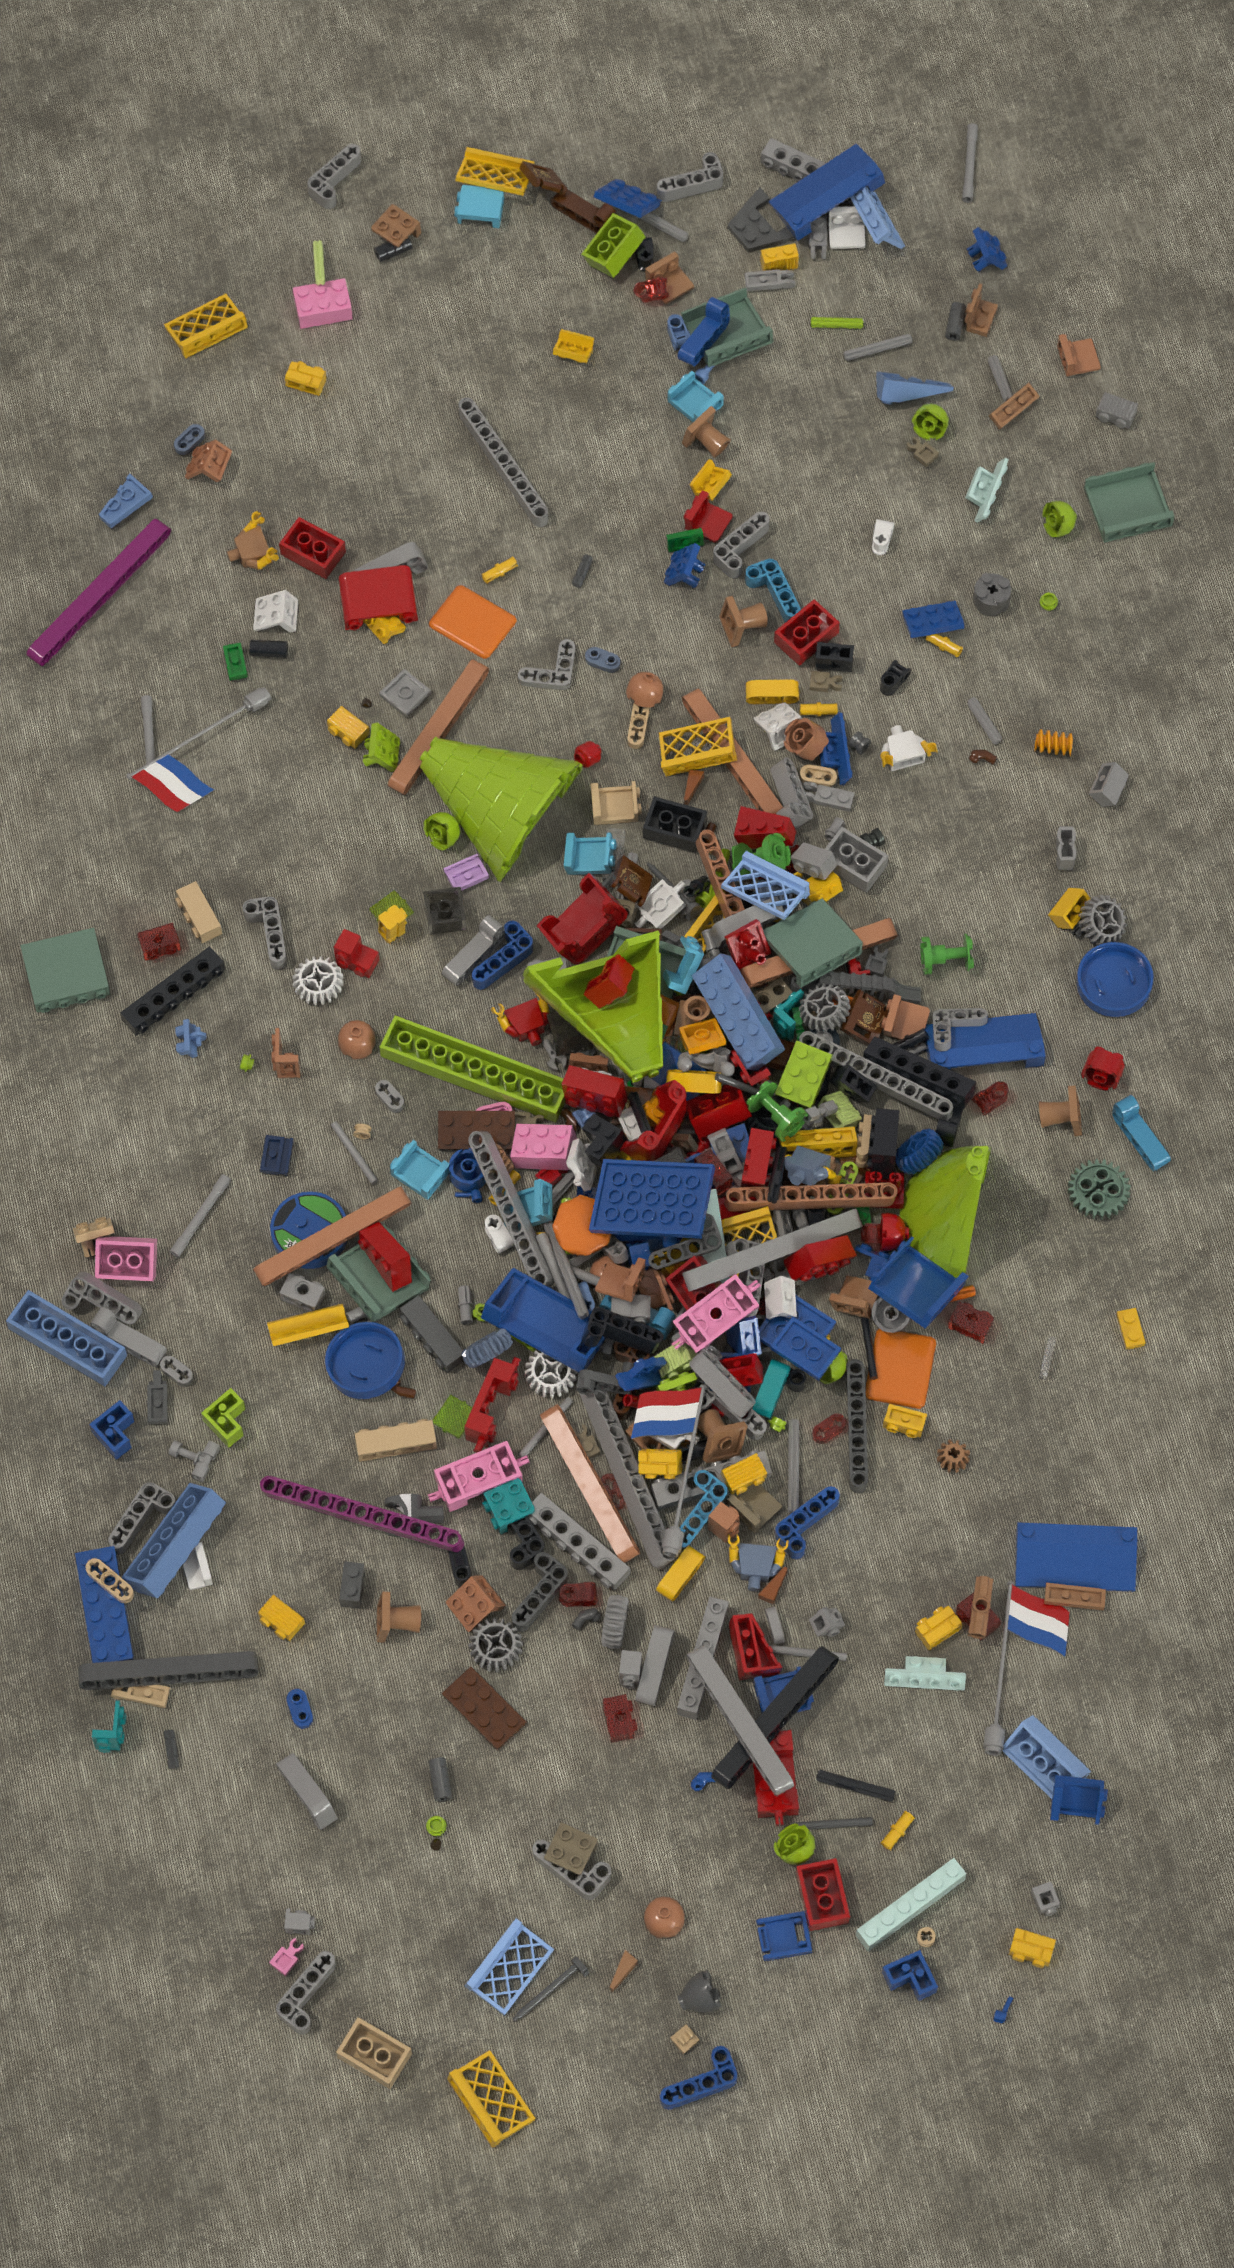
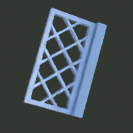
(876, 218)
(774, 876)
(499, 1952)

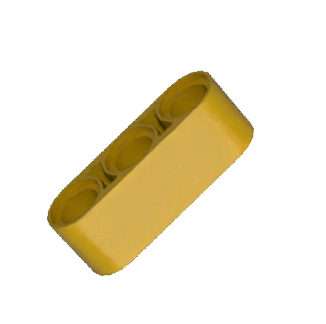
(772, 691)
(695, 1080)
(680, 1573)

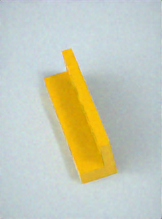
(704, 919)
(824, 1138)
(307, 1325)

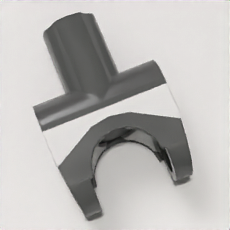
(412, 1506)

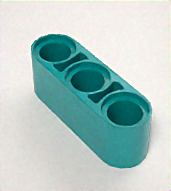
(771, 1388)

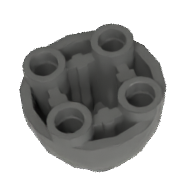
(699, 1994)

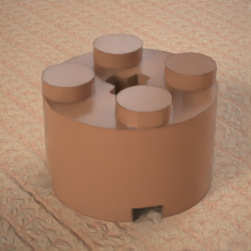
(805, 738)

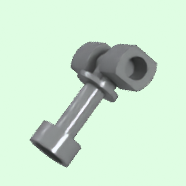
(815, 1114)
(200, 1459)

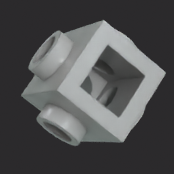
(827, 1622)

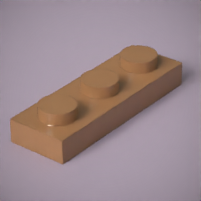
(1014, 406)
(1074, 1596)

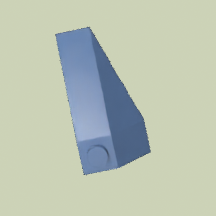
(898, 389)

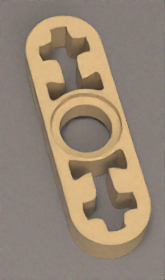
(640, 730)
(95, 1575)

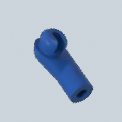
(701, 1780)

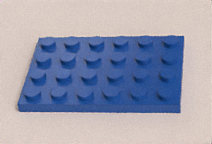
(652, 1198)

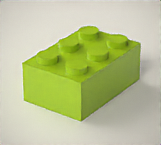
(613, 245)
(804, 1075)

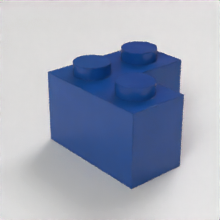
(642, 1249)
(109, 1429)
(911, 1970)

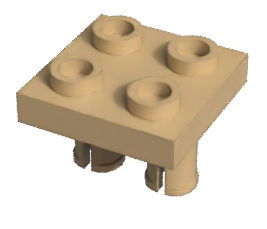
(86, 1232)

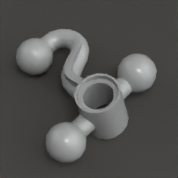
(716, 1059)

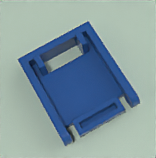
(780, 1936)

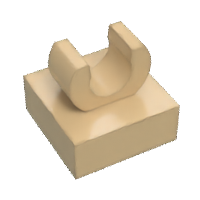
(684, 2039)

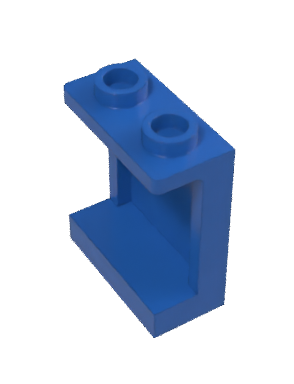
(745, 1336)
(770, 1687)
(1078, 1797)

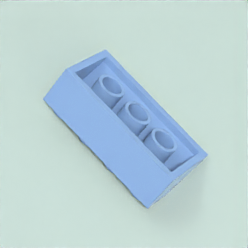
(1042, 1755)

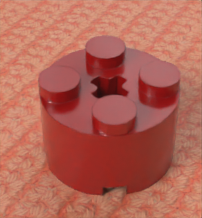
(1103, 1069)

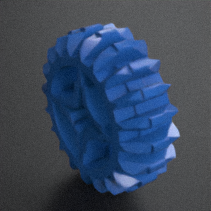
(919, 1151)

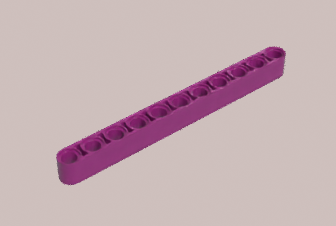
(98, 592)
(368, 1519)

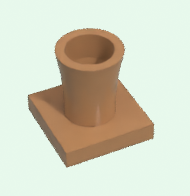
(708, 435)
(735, 620)
(692, 1011)
(1062, 1112)
(723, 1440)
(395, 1617)

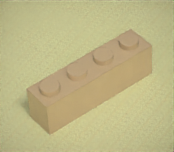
(395, 1440)

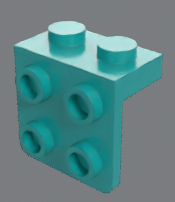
(782, 1020)
(507, 1504)
(111, 1739)

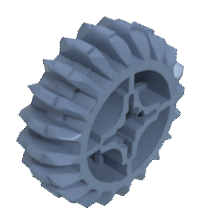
(487, 1348)

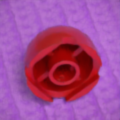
(892, 1232)

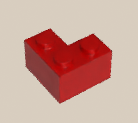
(355, 956)
(610, 983)

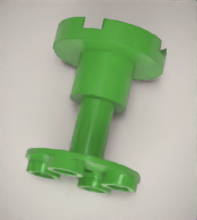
(772, 850)
(939, 954)
(788, 1121)

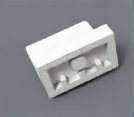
(846, 228)
(276, 610)
(775, 723)

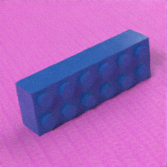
(103, 1613)

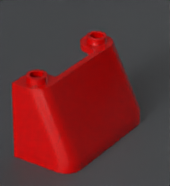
(377, 595)
(584, 922)
(652, 1144)

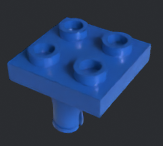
(990, 249)
(682, 565)

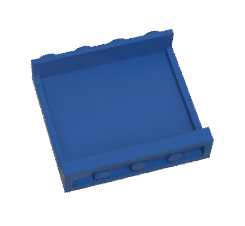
(915, 1284)

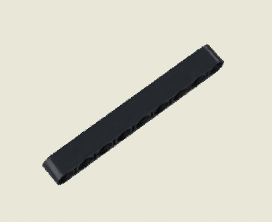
(778, 1713)

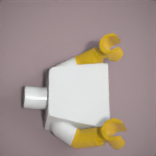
(905, 749)

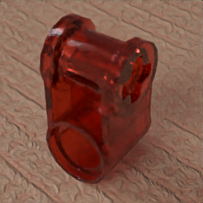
(655, 289)
(989, 1100)
(871, 1233)
(581, 1594)

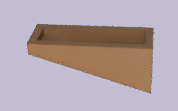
(625, 1966)

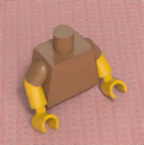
(252, 546)

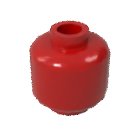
(587, 754)

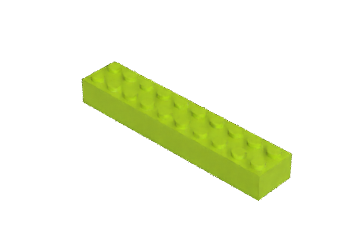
(473, 1068)

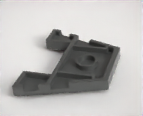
(752, 228)

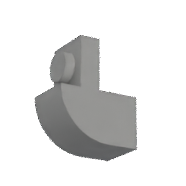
(725, 1151)

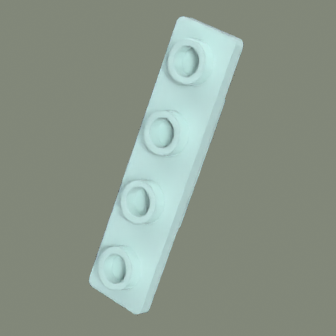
(984, 487)
(925, 1673)

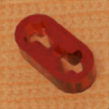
(826, 1425)
(615, 1490)

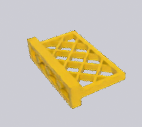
(495, 164)
(212, 333)
(695, 761)
(747, 1221)
(476, 2108)

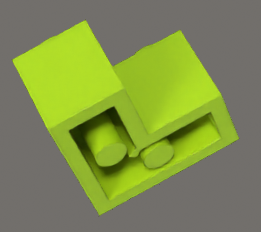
(221, 1417)

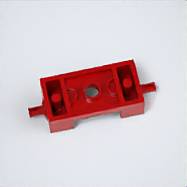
(502, 1379)
(787, 1802)

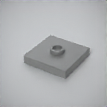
(405, 693)

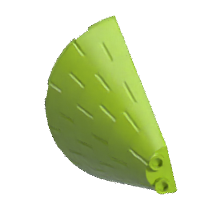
(496, 794)
(631, 1025)
(943, 1206)

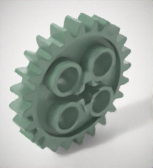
(1109, 1201)

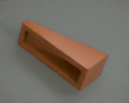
(694, 779)
(770, 1592)

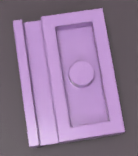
(466, 872)

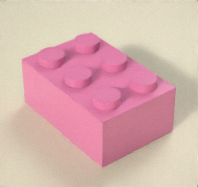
(322, 303)
(542, 1146)
(125, 1258)

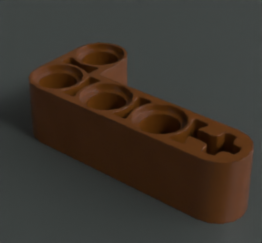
(582, 210)
(628, 1356)

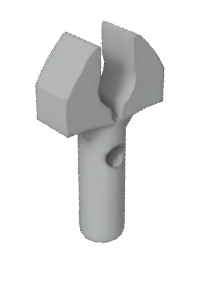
(551, 1052)

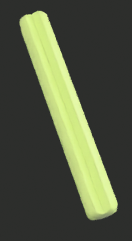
(319, 262)

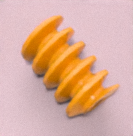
(1054, 742)

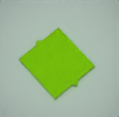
(391, 899)
(453, 1416)

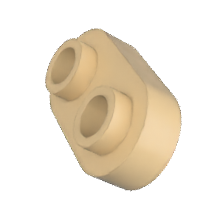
(818, 775)

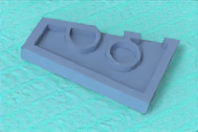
(125, 502)

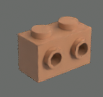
(724, 1521)

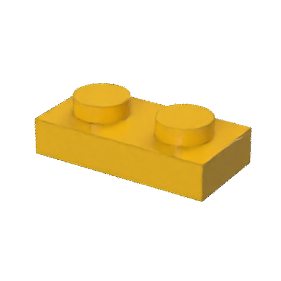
(1130, 1328)

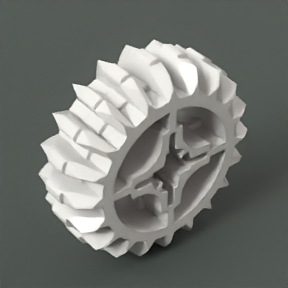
(332, 975)
(540, 1381)

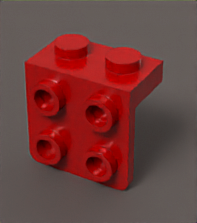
(708, 517)
(756, 1077)

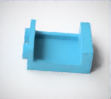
(479, 204)
(693, 397)
(589, 854)
(691, 960)
(419, 1170)
(537, 1202)

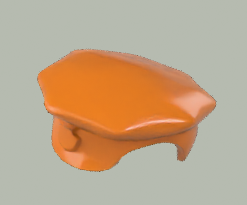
(572, 1227)

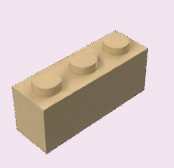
(198, 912)

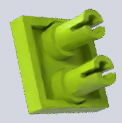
(382, 748)
(683, 1382)

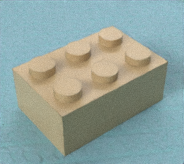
(374, 2053)

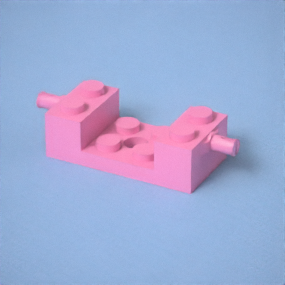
(697, 1325)
(458, 1484)

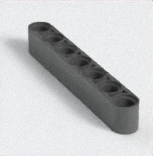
(854, 1434)

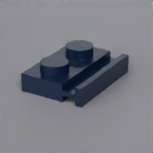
(276, 1155)

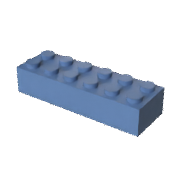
(738, 1012)
(66, 1338)
(173, 1540)

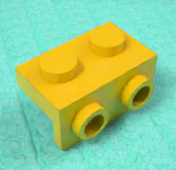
(574, 346)
(710, 479)
(385, 627)
(904, 1421)

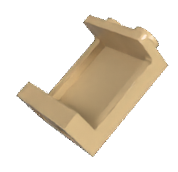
(615, 804)

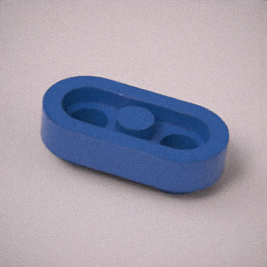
(299, 1707)

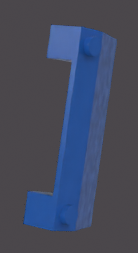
(826, 189)
(996, 1042)
(540, 1319)
(1076, 1556)

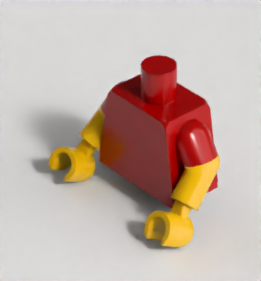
(524, 1020)

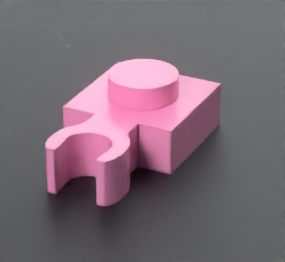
(285, 1959)

